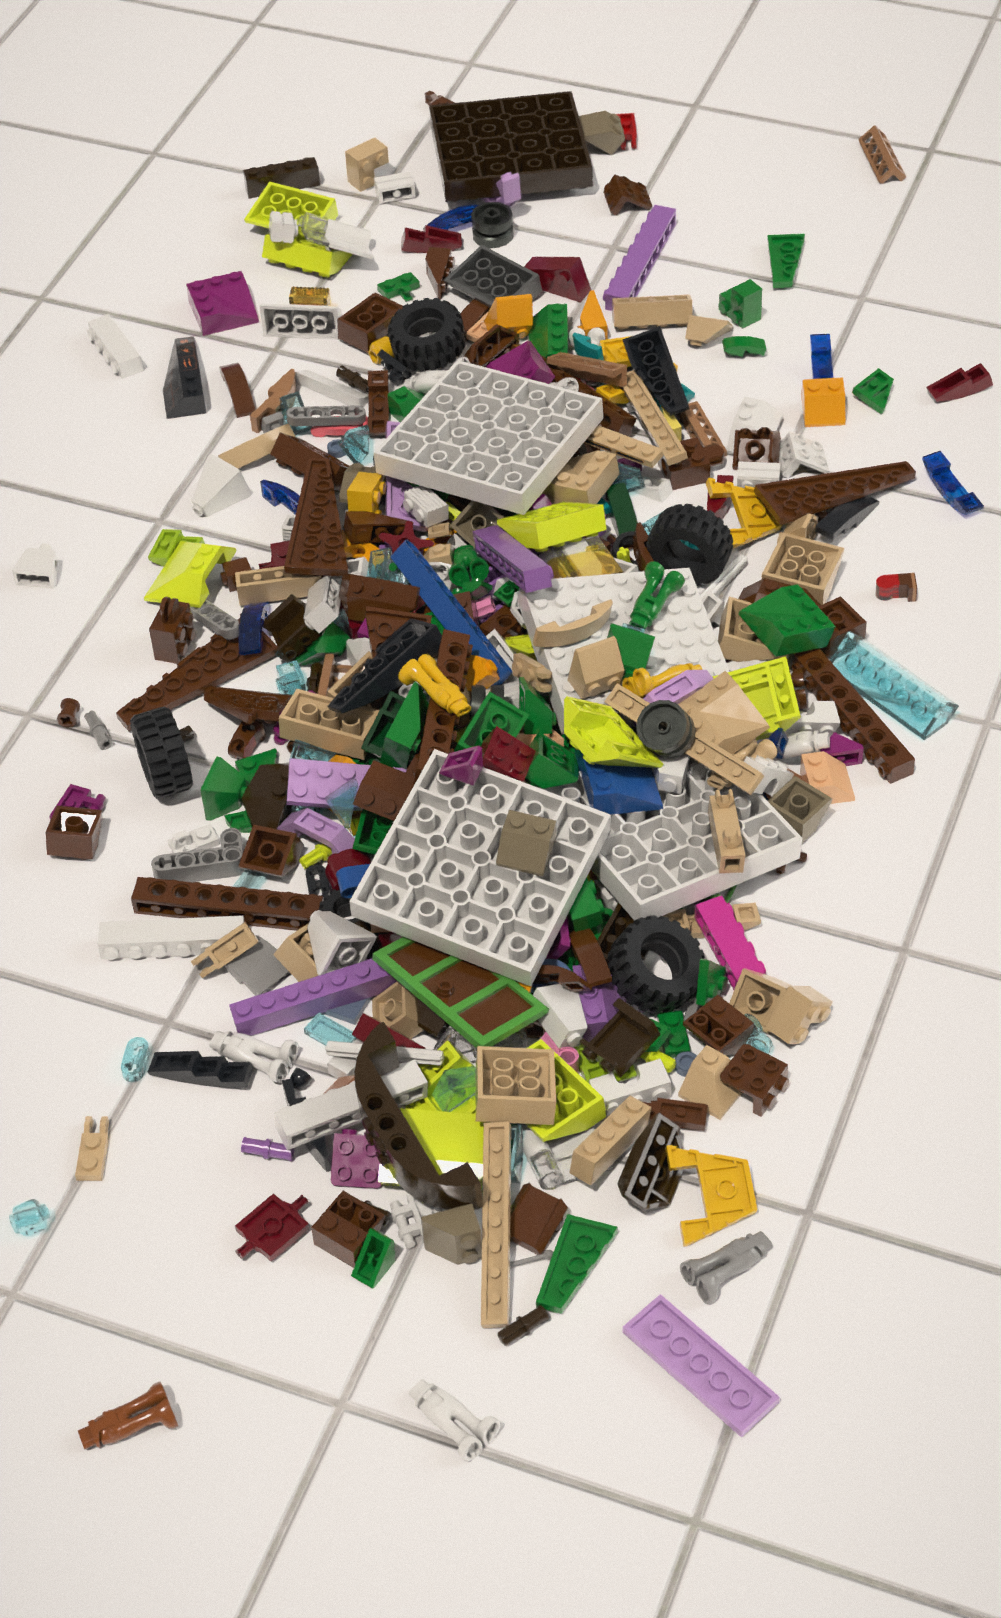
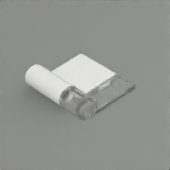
(336, 235)
(552, 1158)

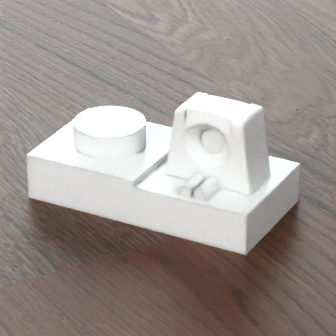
(196, 839)

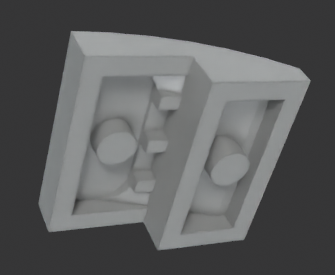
(257, 968)

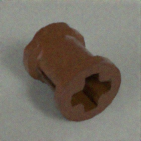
(67, 716)

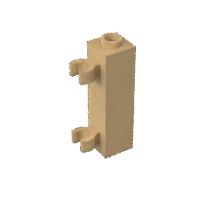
(726, 833)

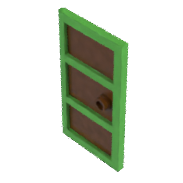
(466, 996)

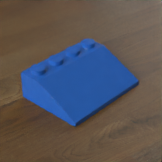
(619, 787)

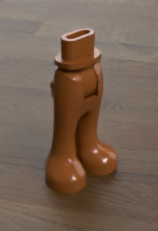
(117, 1425)

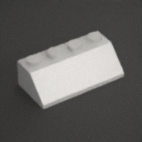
(300, 321)

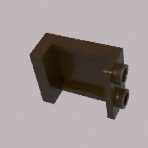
(289, 629)
(621, 1039)

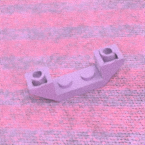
(509, 190)
(680, 687)
(318, 828)

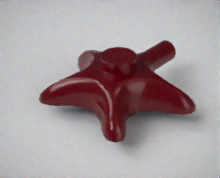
(395, 541)

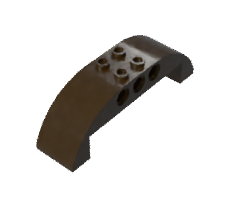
(395, 1139)

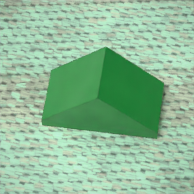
(374, 1258)

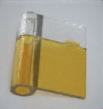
(580, 559)

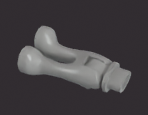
(738, 1255)

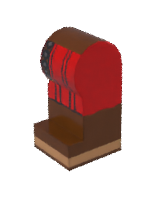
(897, 586)
(246, 739)

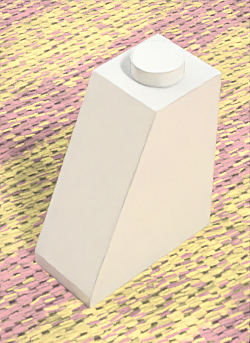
(672, 773)
(565, 1018)

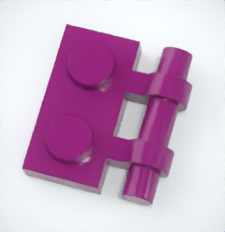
(80, 797)

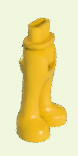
(643, 683)
(435, 684)

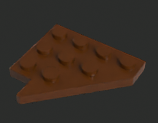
(248, 704)

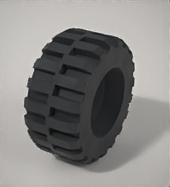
(423, 318)
(698, 528)
(161, 752)
(637, 982)

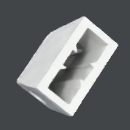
(37, 567)

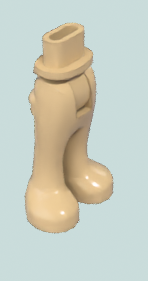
(765, 749)

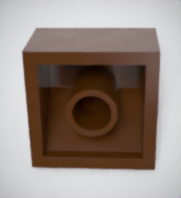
(73, 832)
(271, 851)

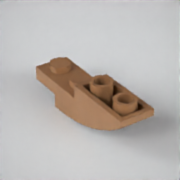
(284, 386)

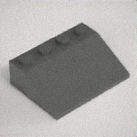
(492, 275)

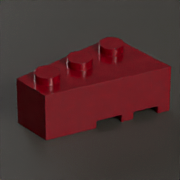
(561, 276)

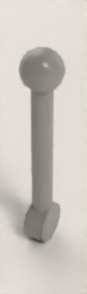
(547, 1255)

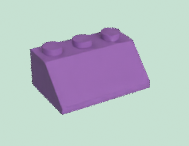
(597, 1005)

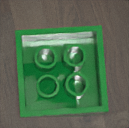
(788, 621)
(406, 731)

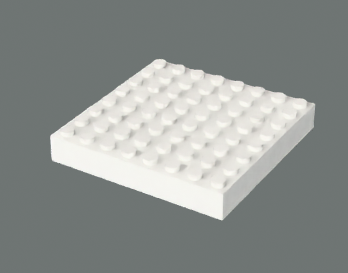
(489, 436)
(680, 630)
(668, 855)
(441, 877)

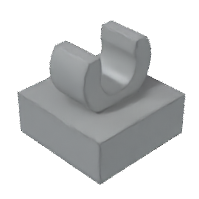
(272, 422)

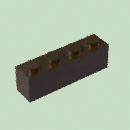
(295, 174)

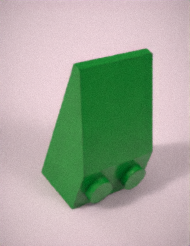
(492, 713)
(371, 832)

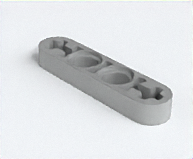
(303, 415)
(226, 627)

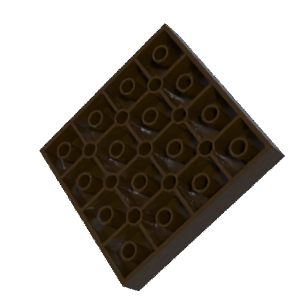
(518, 134)

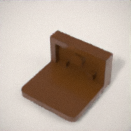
(621, 190)
(756, 1076)

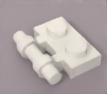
(413, 1208)

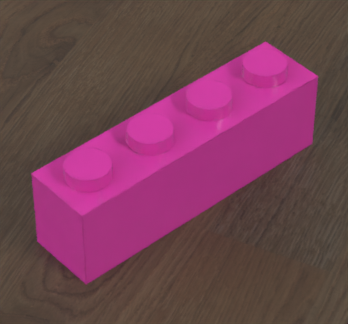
(726, 938)

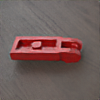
(629, 129)

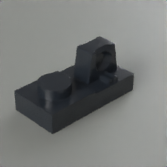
(399, 371)

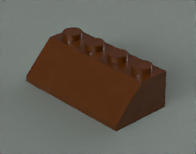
(296, 451)
(384, 790)

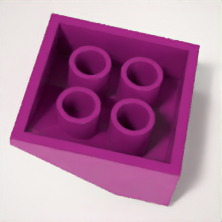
(221, 303)
(524, 362)

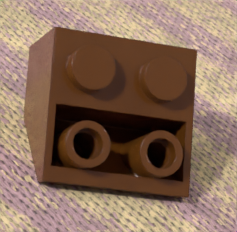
(720, 1026)
(345, 1227)

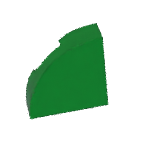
(239, 821)

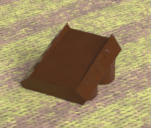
(756, 446)
(535, 1218)

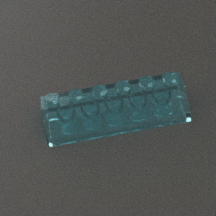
(893, 687)

